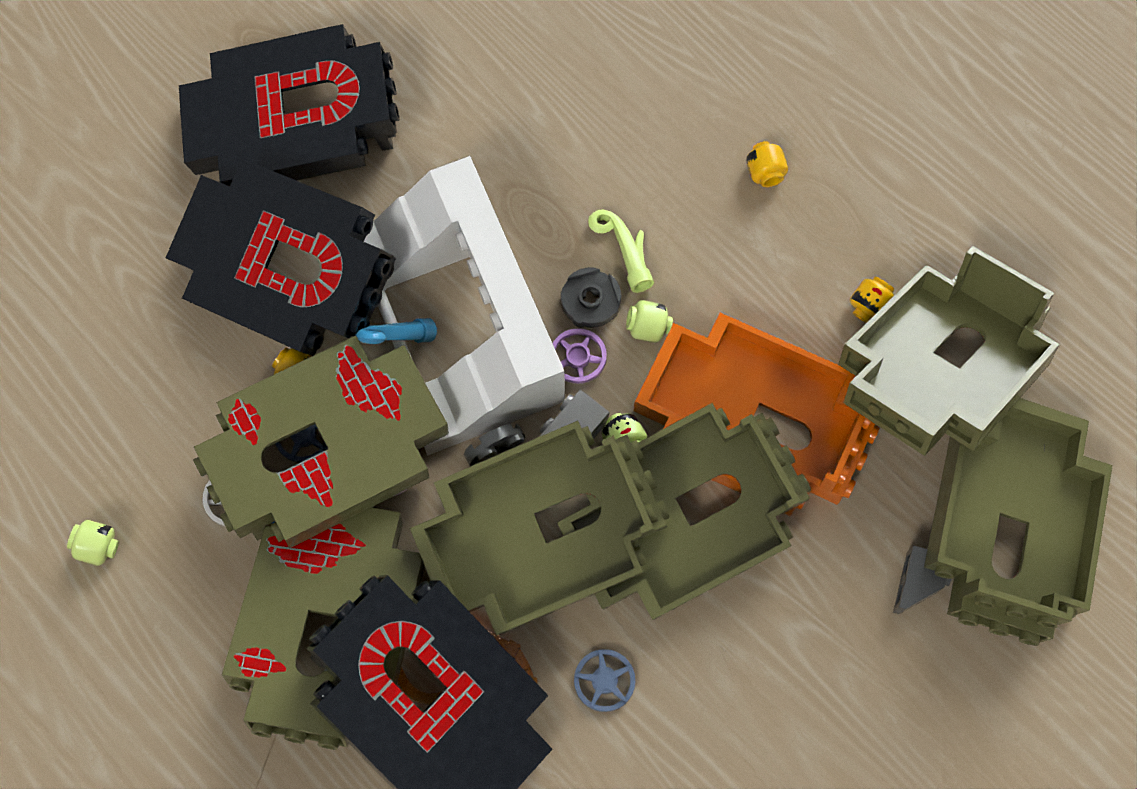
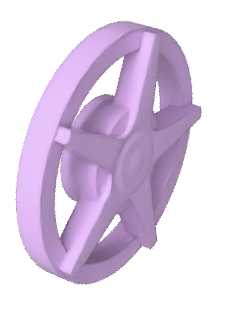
(579, 354)

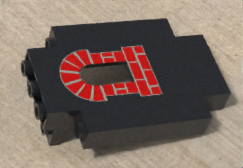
(244, 115)
(233, 236)
(473, 729)

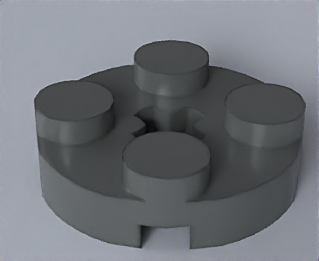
(599, 283)
(495, 443)

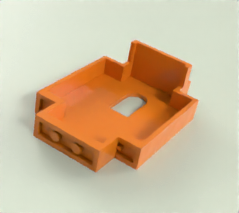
(750, 368)

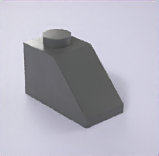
(917, 581)

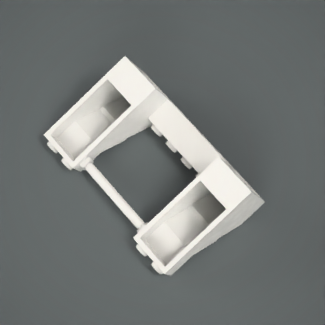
(516, 368)

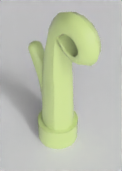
(632, 251)

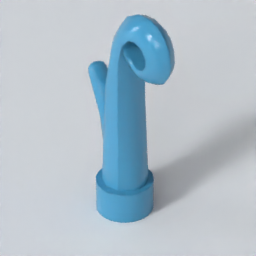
(420, 330)

